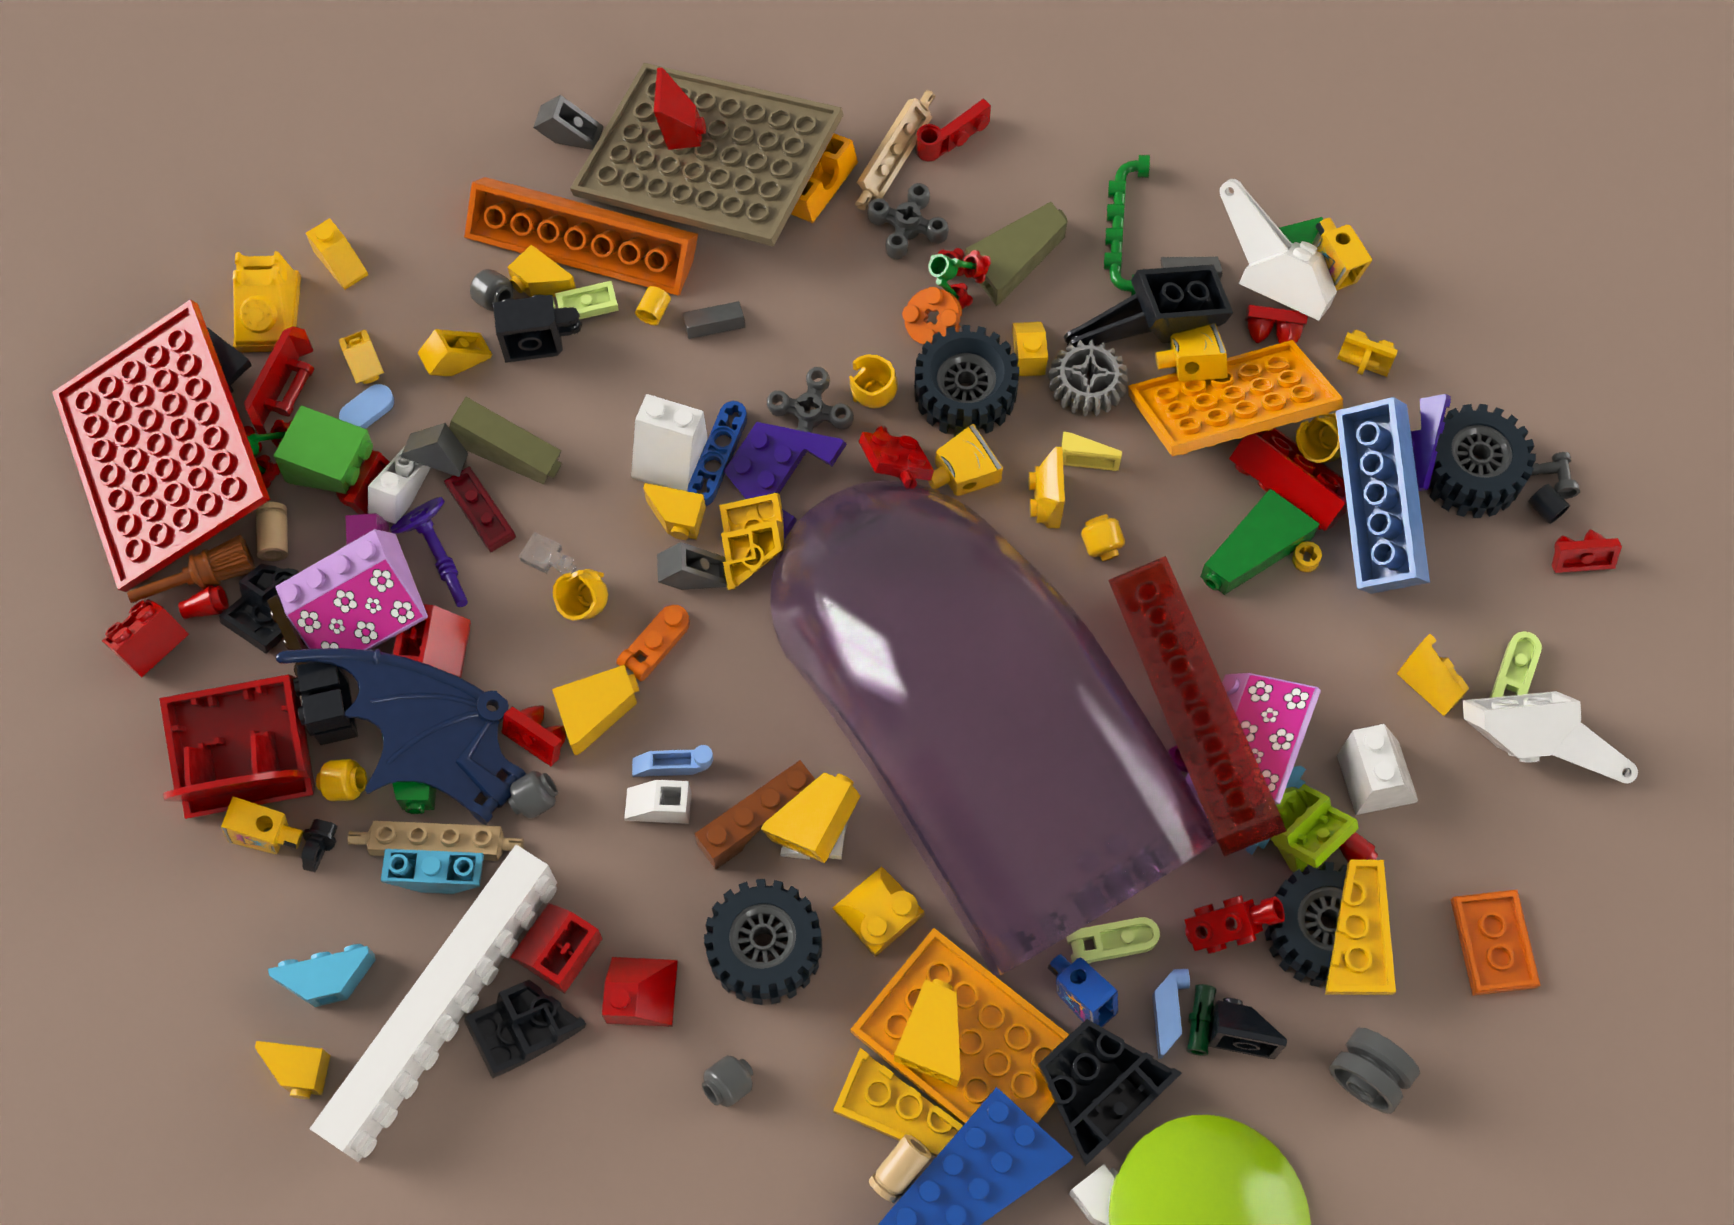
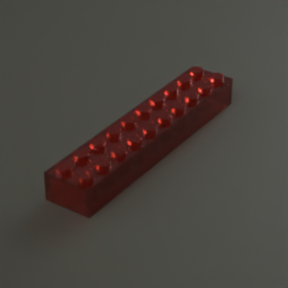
(1197, 708)

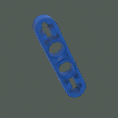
(721, 454)

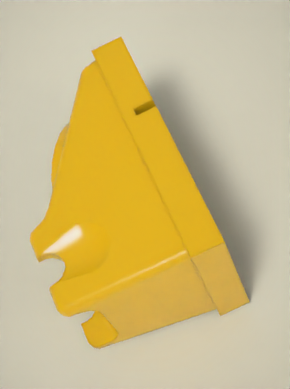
(263, 301)

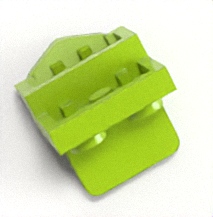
(1311, 826)

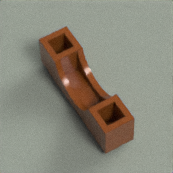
(734, 828)

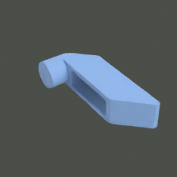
(672, 762)
(1167, 1009)

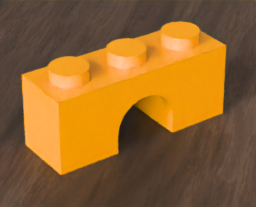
(827, 178)

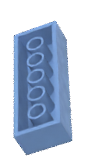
(1382, 496)

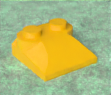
(1048, 490)
(879, 911)

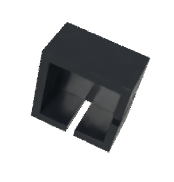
(324, 701)

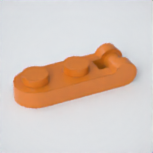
(655, 641)

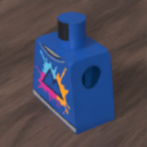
(1084, 990)

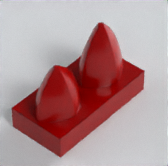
(1262, 319)
(357, 494)
(1586, 555)
(526, 730)

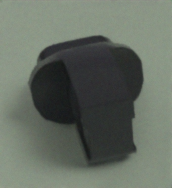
(318, 840)

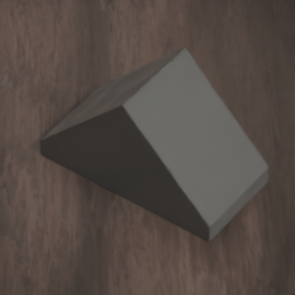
(437, 449)

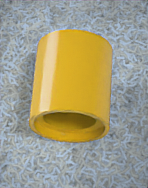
(653, 305)

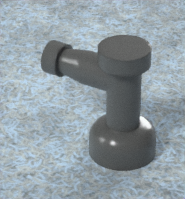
(1560, 462)

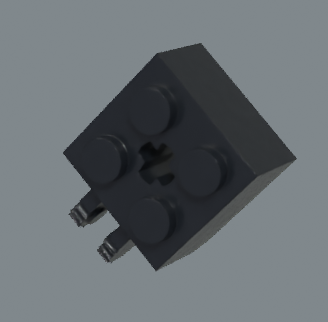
(533, 327)

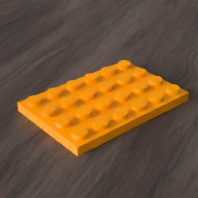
(1261, 393)
(998, 1032)

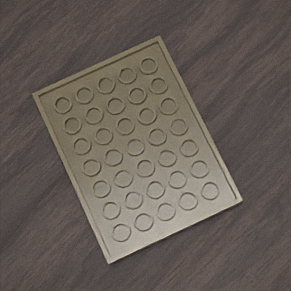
(739, 180)

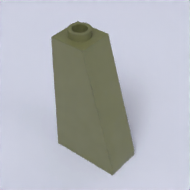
(1019, 249)
(504, 442)

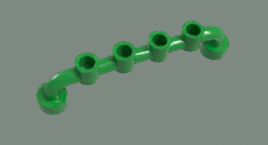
(1115, 213)

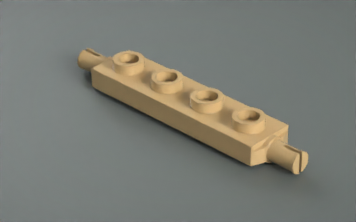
(894, 150)
(435, 837)

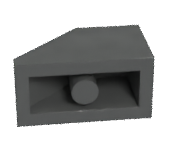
(567, 124)
(690, 568)

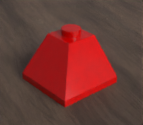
(676, 114)
(640, 991)

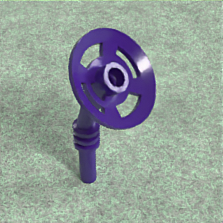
(421, 520)

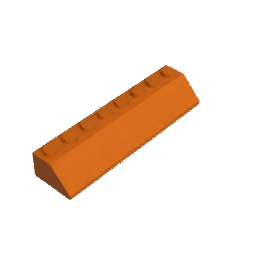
(580, 235)

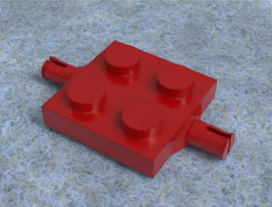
(896, 456)

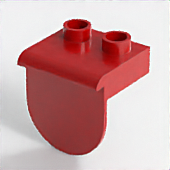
(236, 744)

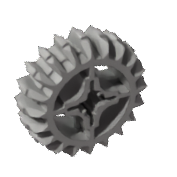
(1104, 371)

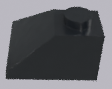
(1244, 1030)

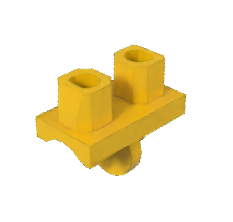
(1367, 353)

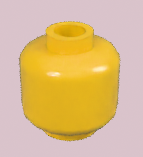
(1103, 537)
(341, 780)

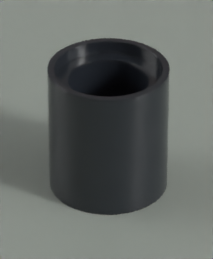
(1549, 503)

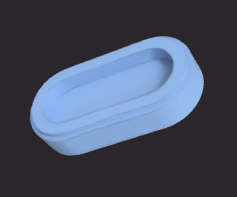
(368, 406)

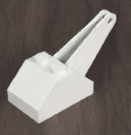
(1277, 268)
(1546, 726)

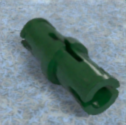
(1201, 1020)

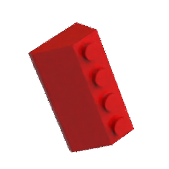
(1281, 467)

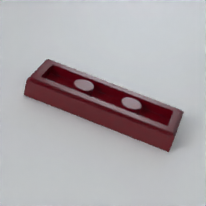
(480, 509)

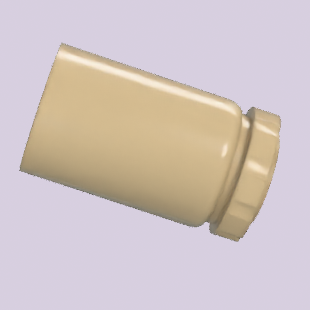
(272, 531)
(899, 1168)

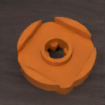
(922, 304)

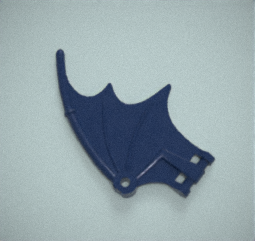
(430, 725)

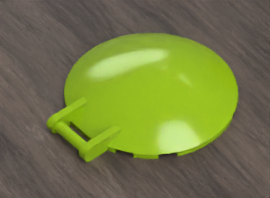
(1206, 1175)

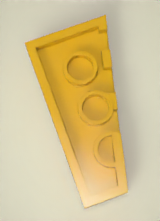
(1362, 940)
(892, 1107)

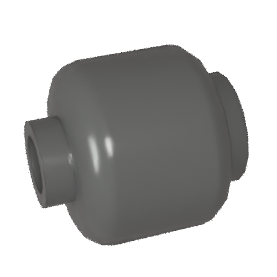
(490, 287)
(533, 794)
(727, 1081)

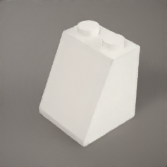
(667, 443)
(1375, 770)

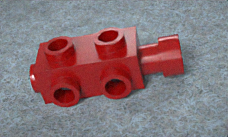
(1221, 922)

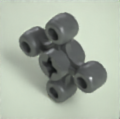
(907, 221)
(810, 399)

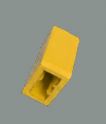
(594, 705)
(814, 817)
(932, 1034)

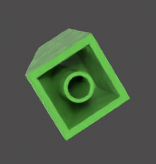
(322, 451)

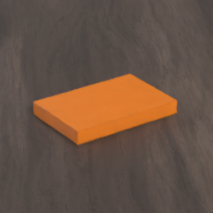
(1495, 942)

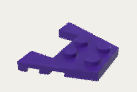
(1426, 439)
(771, 457)

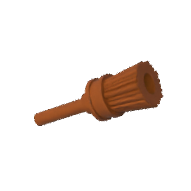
(204, 569)

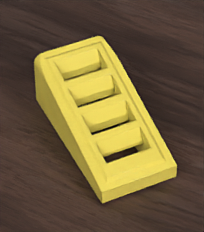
(1088, 453)

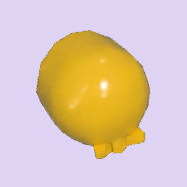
(875, 383)
(1319, 439)
(580, 594)

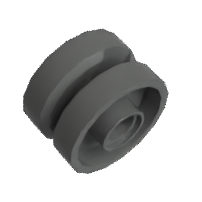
(1374, 1070)

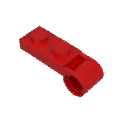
(935, 142)

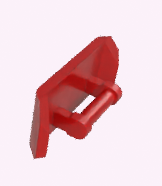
(274, 375)

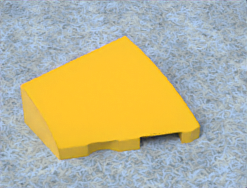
(1433, 677)

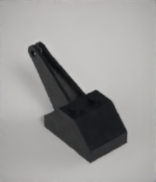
(1163, 304)

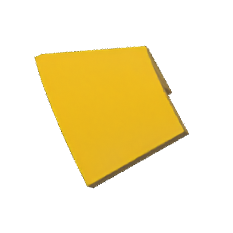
(751, 536)

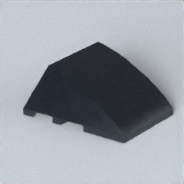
(1101, 1085)

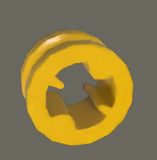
(1313, 563)

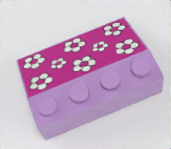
(354, 595)
(1274, 722)

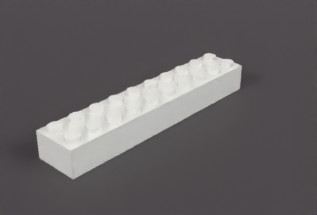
(436, 1004)

